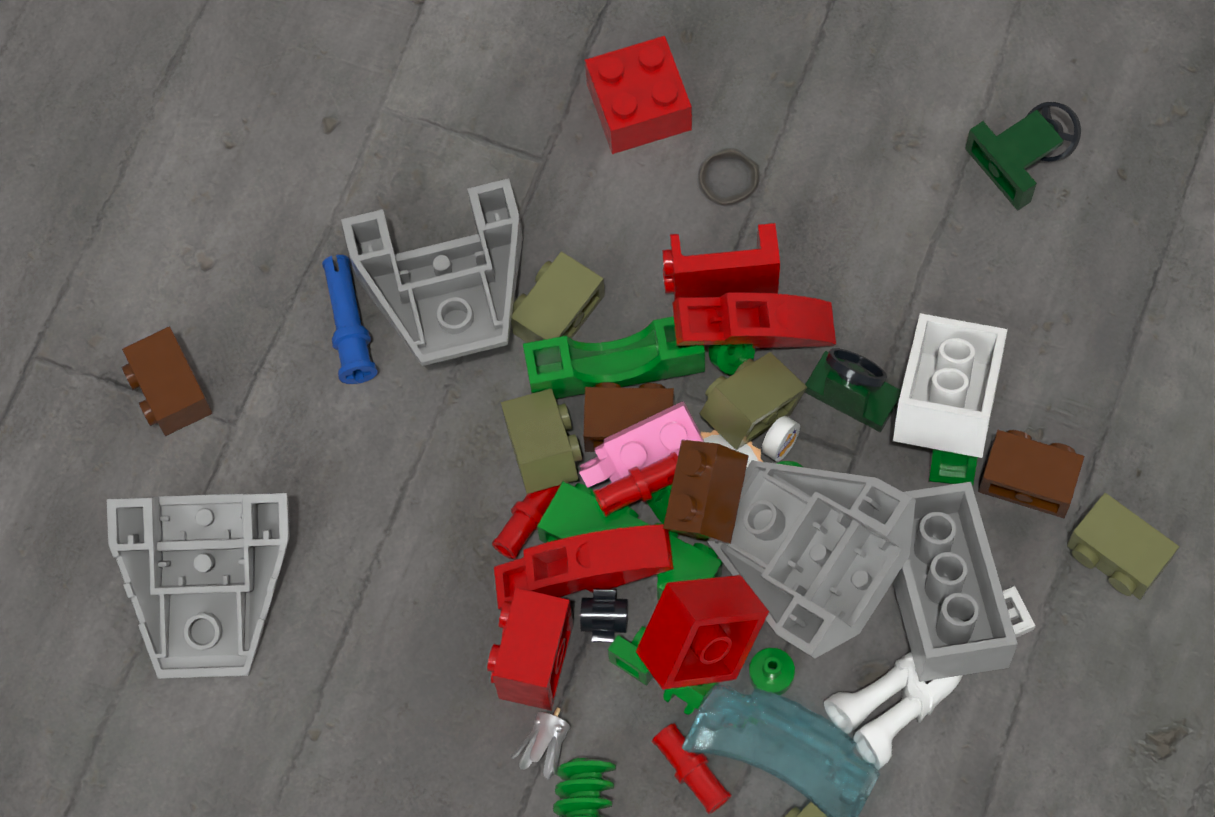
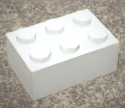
(950, 385)

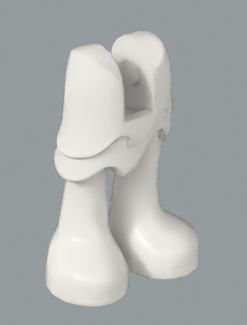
(876, 737)

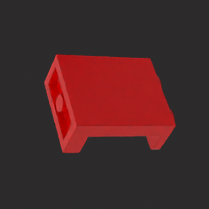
(723, 272)

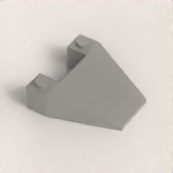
(447, 294)

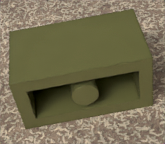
(558, 302)
(751, 399)
(540, 440)
(1121, 547)

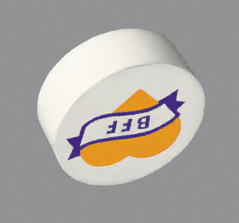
(780, 438)

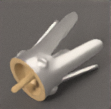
(547, 731)

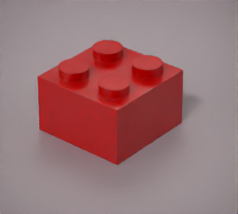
(638, 94)
(701, 631)
(531, 648)

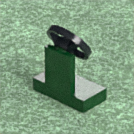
(1020, 146)
(852, 389)

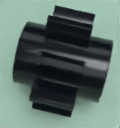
(604, 615)

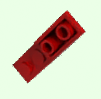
(754, 319)
(587, 562)

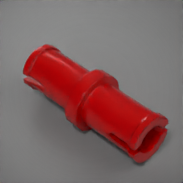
(636, 485)
(523, 521)
(691, 769)

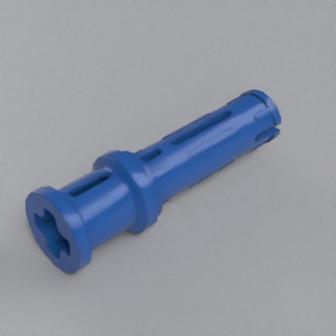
(350, 337)

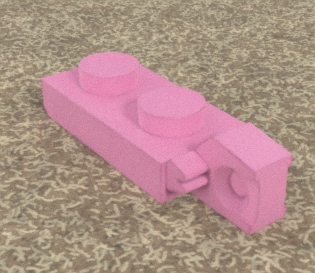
(641, 445)

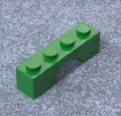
(636, 359)
(577, 512)

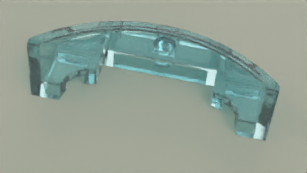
(787, 743)

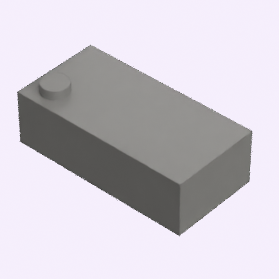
(952, 589)

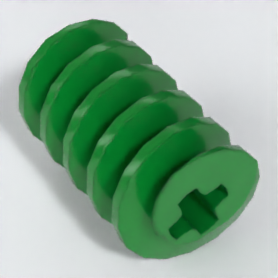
(582, 787)

